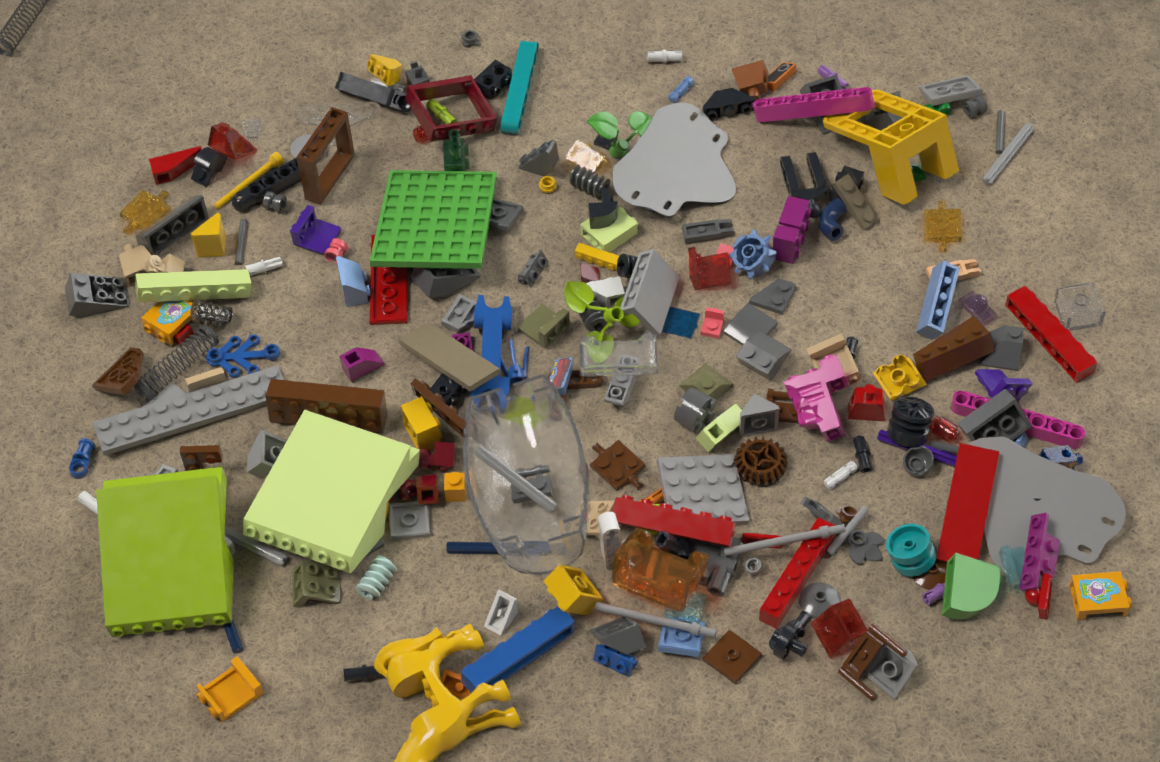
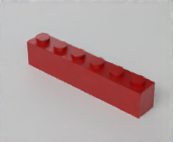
(1051, 334)
(675, 522)
(794, 577)

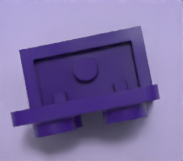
(312, 232)
(996, 381)

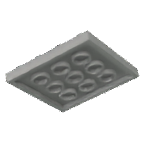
(703, 485)

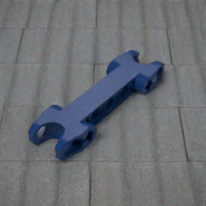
(492, 322)

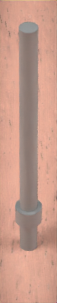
(823, 532)
(694, 628)

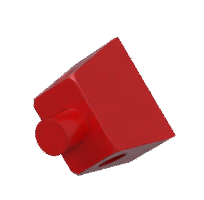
(867, 404)

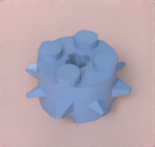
(753, 254)

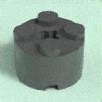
(695, 410)

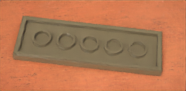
(449, 356)

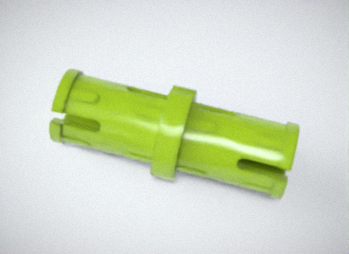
(440, 112)

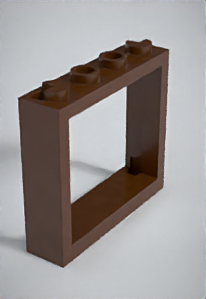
(333, 125)

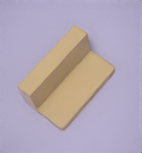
(205, 379)

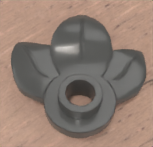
(865, 549)

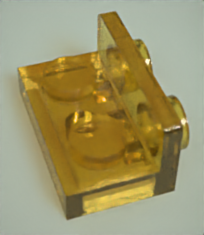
(584, 155)

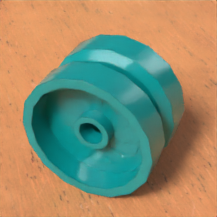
(911, 549)

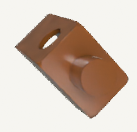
(752, 78)

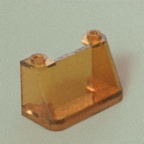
(655, 573)

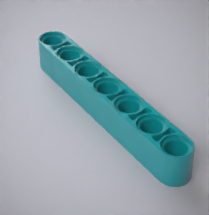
(519, 86)

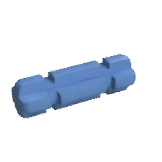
(681, 89)

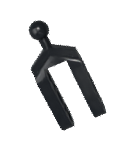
(811, 194)

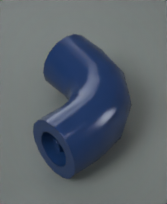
(829, 217)

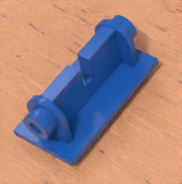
(610, 658)

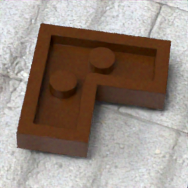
(197, 456)

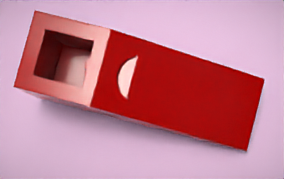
(172, 165)

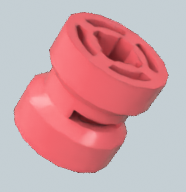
(337, 248)

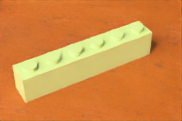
(193, 285)

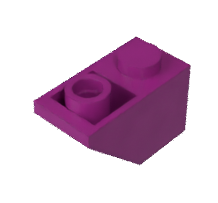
(359, 362)

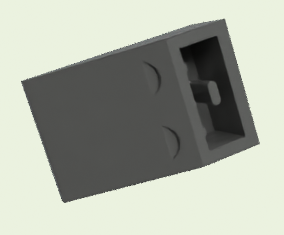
(95, 294)

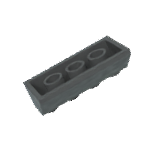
(173, 225)

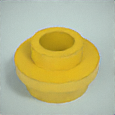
(547, 180)

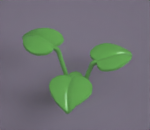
(606, 124)

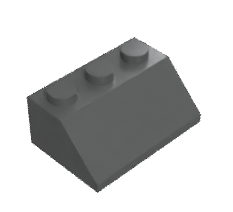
(996, 418)

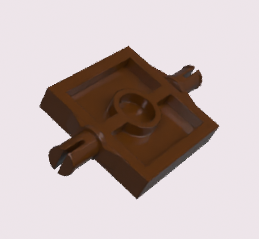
(617, 465)

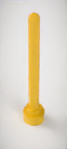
(274, 160)

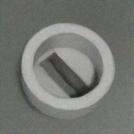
(758, 564)

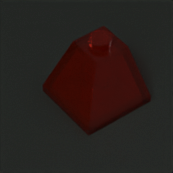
(229, 141)

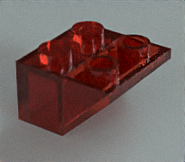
(839, 628)

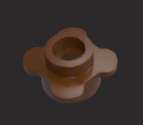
(846, 513)

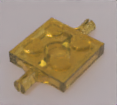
(144, 210)
(942, 225)

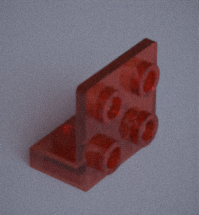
(708, 270)

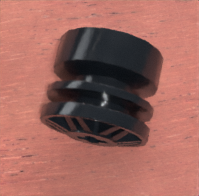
(910, 421)

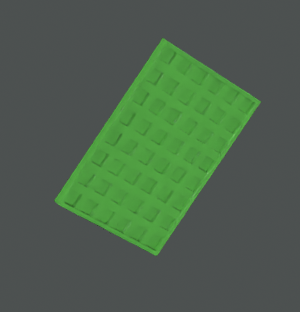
(434, 219)

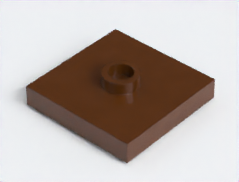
(732, 656)

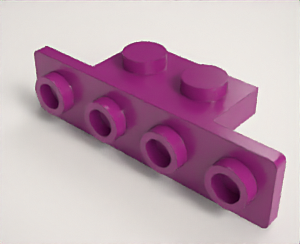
(1040, 553)

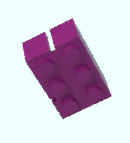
(791, 235)

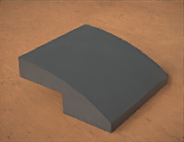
(748, 323)

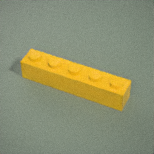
(596, 256)

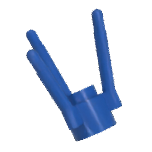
(515, 371)

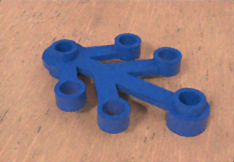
(240, 355)

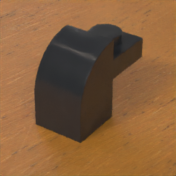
(207, 162)
(603, 213)

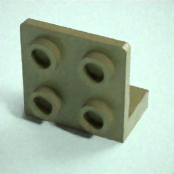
(545, 325)
(315, 582)

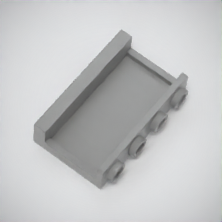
(650, 291)

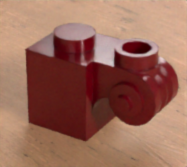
(443, 456)
(423, 487)

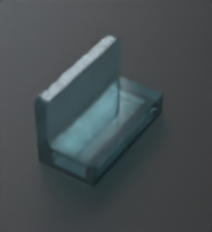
(1012, 563)

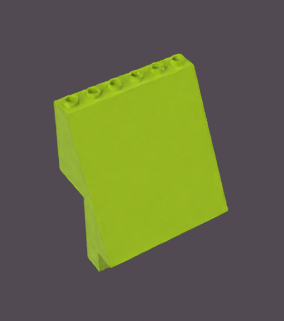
(165, 552)

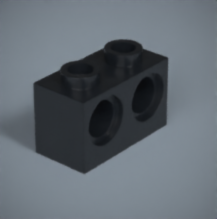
(494, 79)

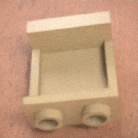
(836, 346)

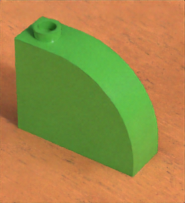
(969, 586)

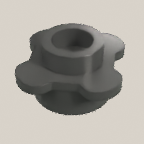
(470, 38)

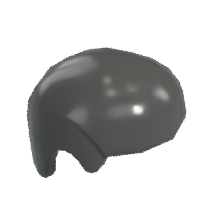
(918, 458)

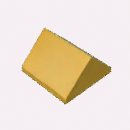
(210, 238)

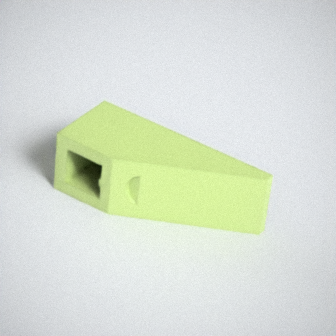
(720, 428)

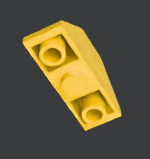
(385, 69)

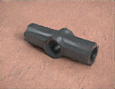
(723, 570)

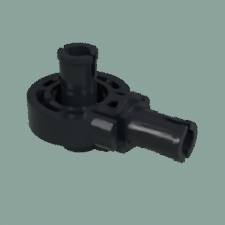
(786, 637)

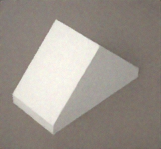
(501, 613)

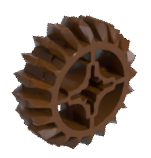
(764, 469)

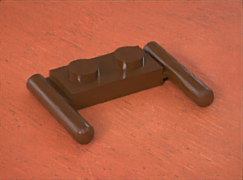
(863, 656)

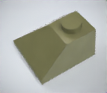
(707, 381)

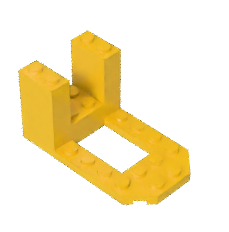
(918, 131)

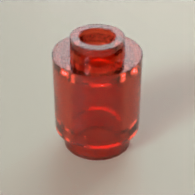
(944, 429)

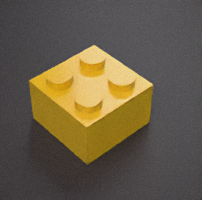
(421, 424)
(572, 590)

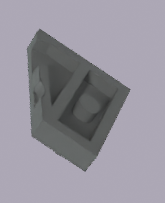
(774, 296)
(820, 511)

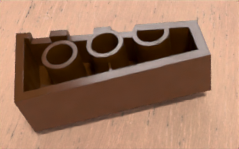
(954, 349)

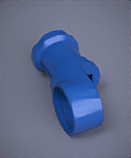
(81, 458)

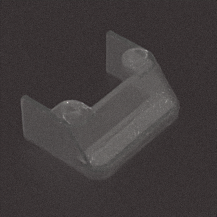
(618, 357)

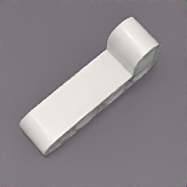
(609, 537)

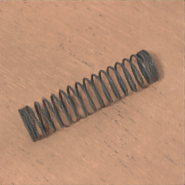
(2, 40)
(202, 331)

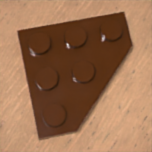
(122, 374)

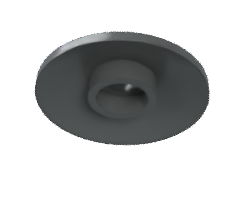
(814, 605)

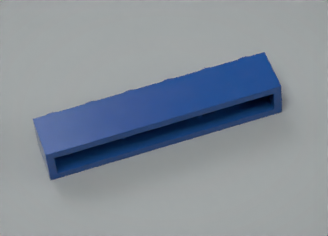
(519, 649)

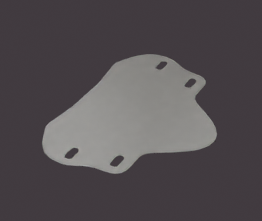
(675, 162)
(1068, 496)

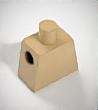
(132, 262)

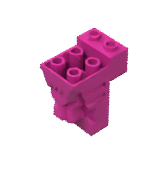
(814, 399)

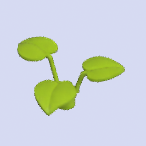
(579, 296)

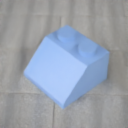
(352, 282)

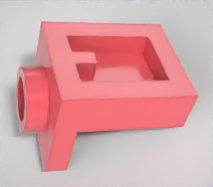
(712, 323)

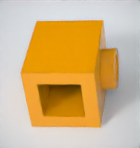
(455, 487)

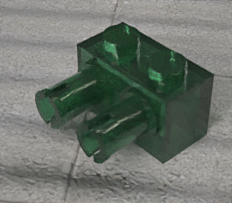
(455, 152)

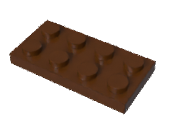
(436, 401)

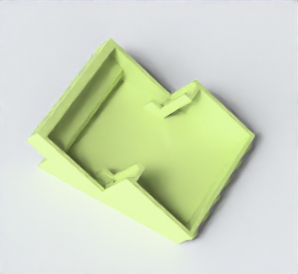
(329, 491)

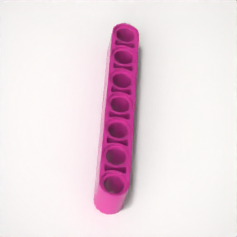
(814, 104)
(1042, 425)

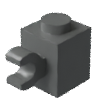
(416, 74)

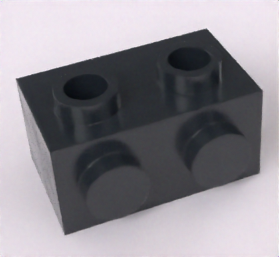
(448, 389)

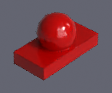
(1041, 596)

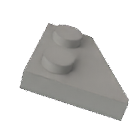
(460, 314)

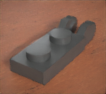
(707, 230)

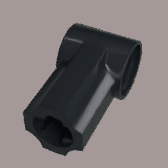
(673, 545)

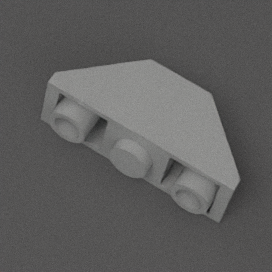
(620, 389)

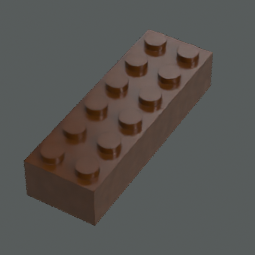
(350, 405)

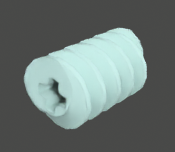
(375, 577)

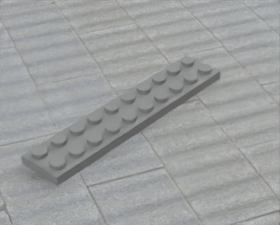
(184, 411)

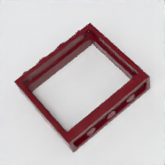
(445, 88)

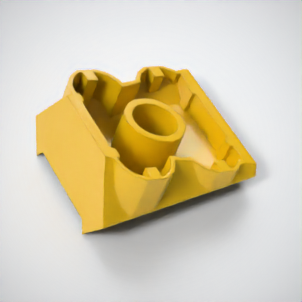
(899, 377)

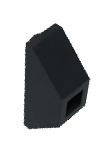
(727, 103)

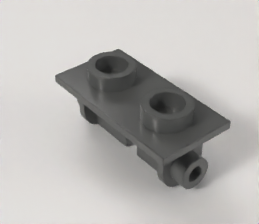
(534, 268)

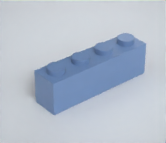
(937, 300)

